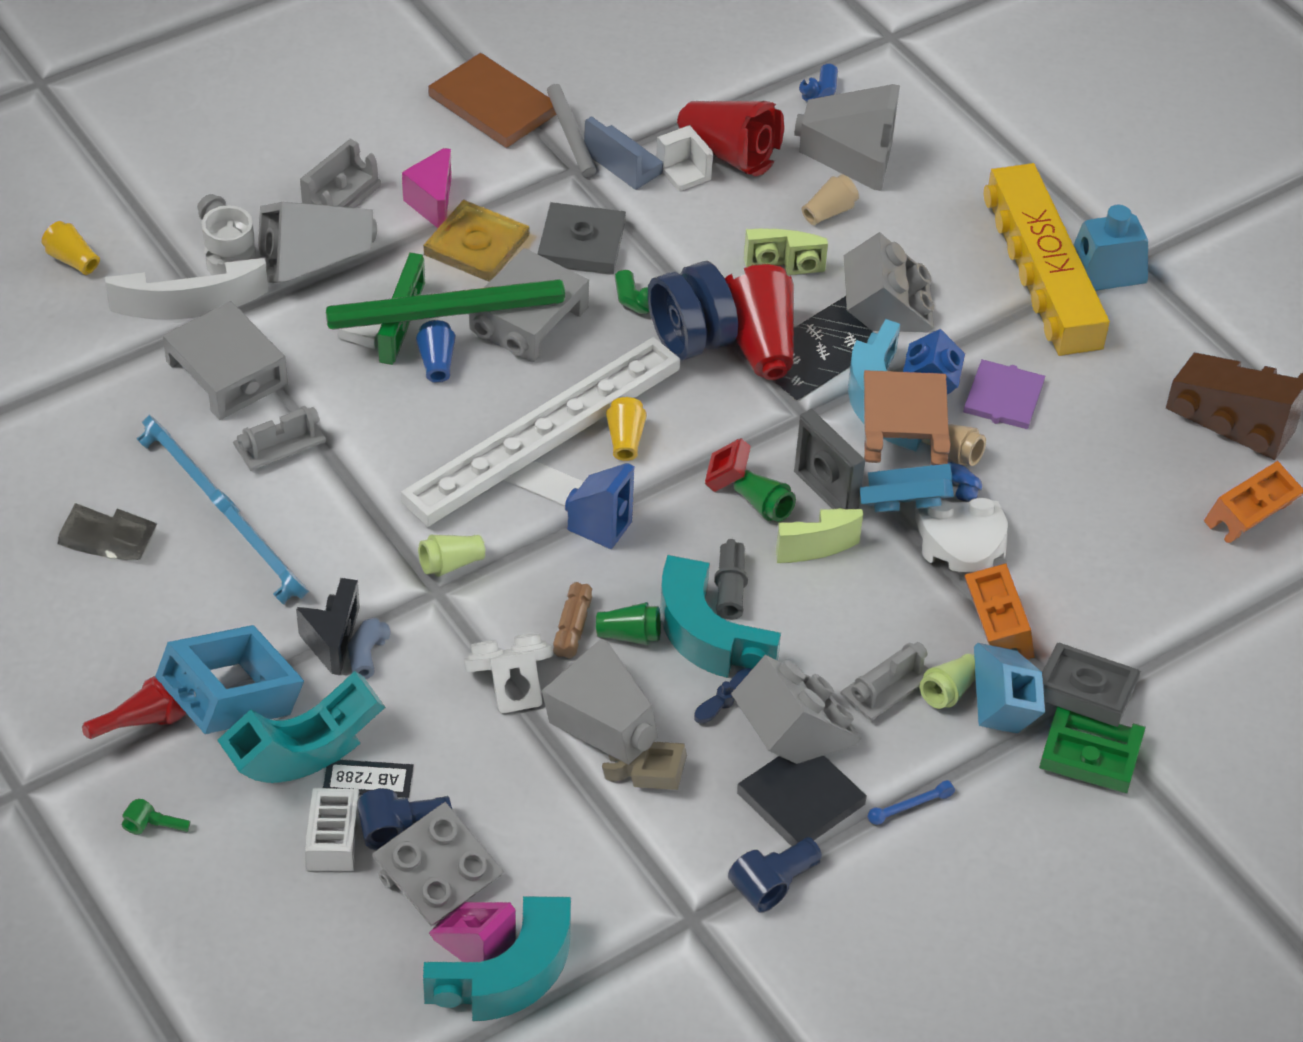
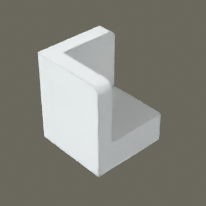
(685, 158)

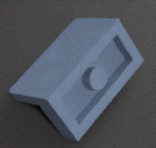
(620, 154)

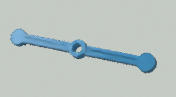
(290, 583)

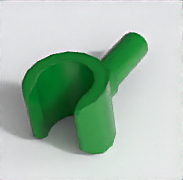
(141, 813)

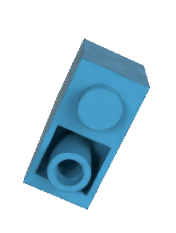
(1007, 689)

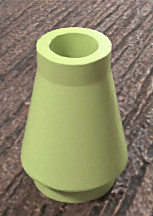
(449, 552)
(947, 682)

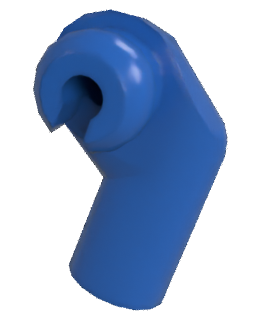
(967, 482)

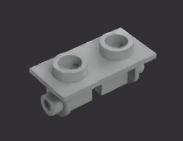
(273, 442)
(888, 681)

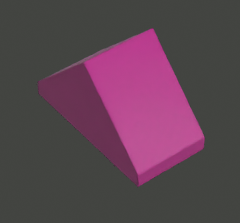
(428, 186)
(477, 930)

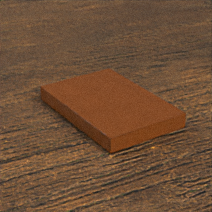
(492, 100)

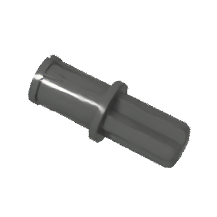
(731, 580)

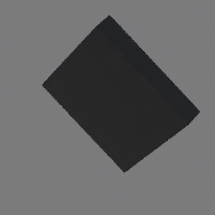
(801, 797)

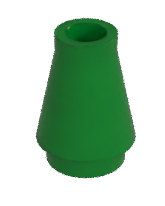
(767, 496)
(631, 624)

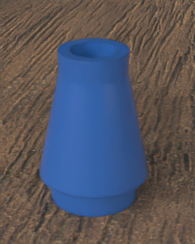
(436, 348)

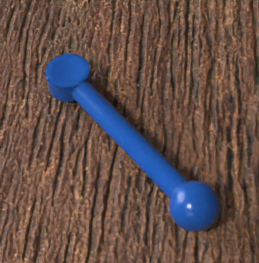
(943, 790)

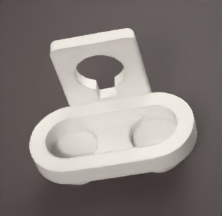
(522, 655)

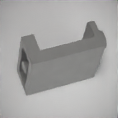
(524, 328)
(227, 358)

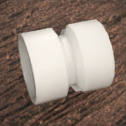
(227, 237)

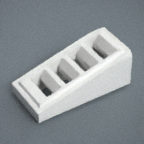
(331, 855)

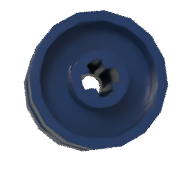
(693, 310)

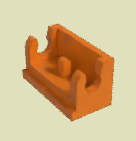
(1254, 500)
(1000, 609)

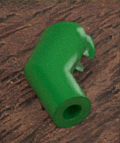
(628, 295)

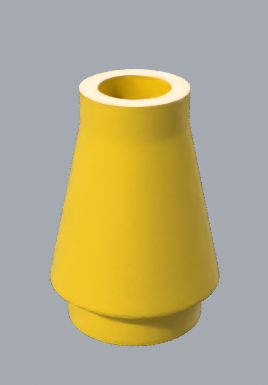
(68, 246)
(626, 424)

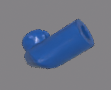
(824, 87)

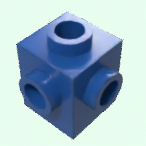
(936, 355)

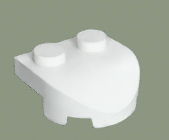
(963, 533)

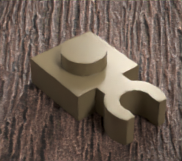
(655, 768)

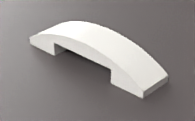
(189, 296)

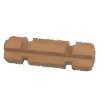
(572, 620)

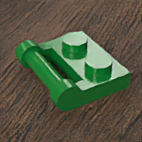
(1090, 756)

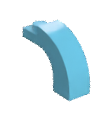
(875, 356)

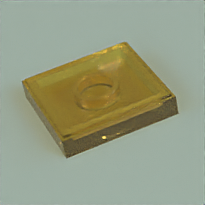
(476, 240)

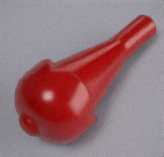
(146, 706)

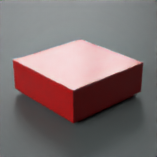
(727, 465)

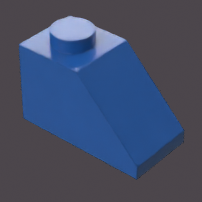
(602, 505)

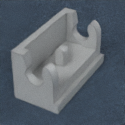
(341, 178)

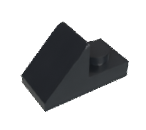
(331, 629)

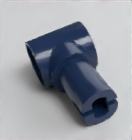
(386, 816)
(767, 878)

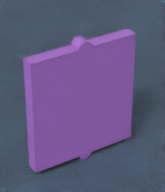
(1004, 394)

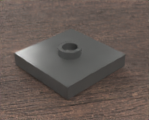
(582, 237)
(828, 463)
(1088, 684)

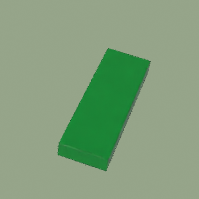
(409, 284)

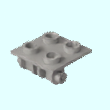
(437, 864)

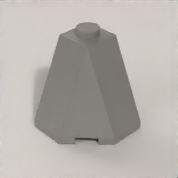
(851, 132)
(311, 236)

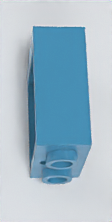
(187, 669)

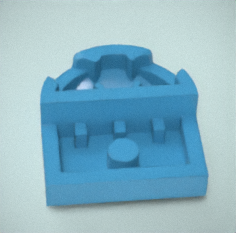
(918, 484)

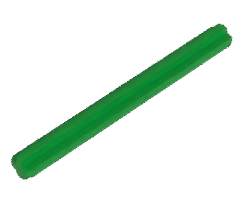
(445, 304)

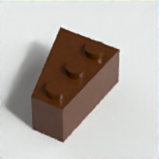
(1238, 401)

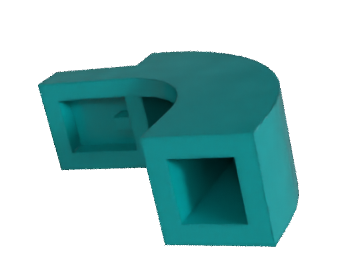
(700, 632)
(304, 744)
(516, 976)

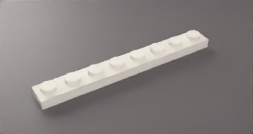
(538, 432)

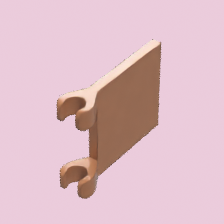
(905, 407)

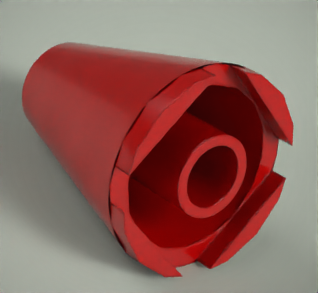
(737, 131)
(765, 318)

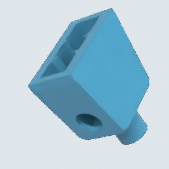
(1113, 249)

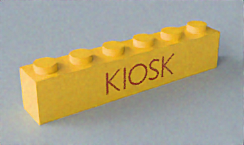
(1046, 260)

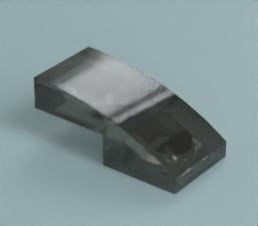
(101, 535)

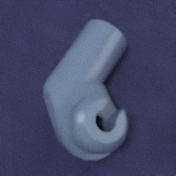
(360, 645)

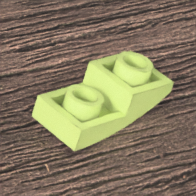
(794, 249)
(833, 533)

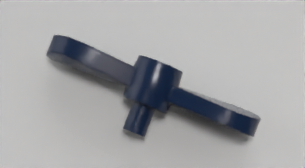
(722, 699)

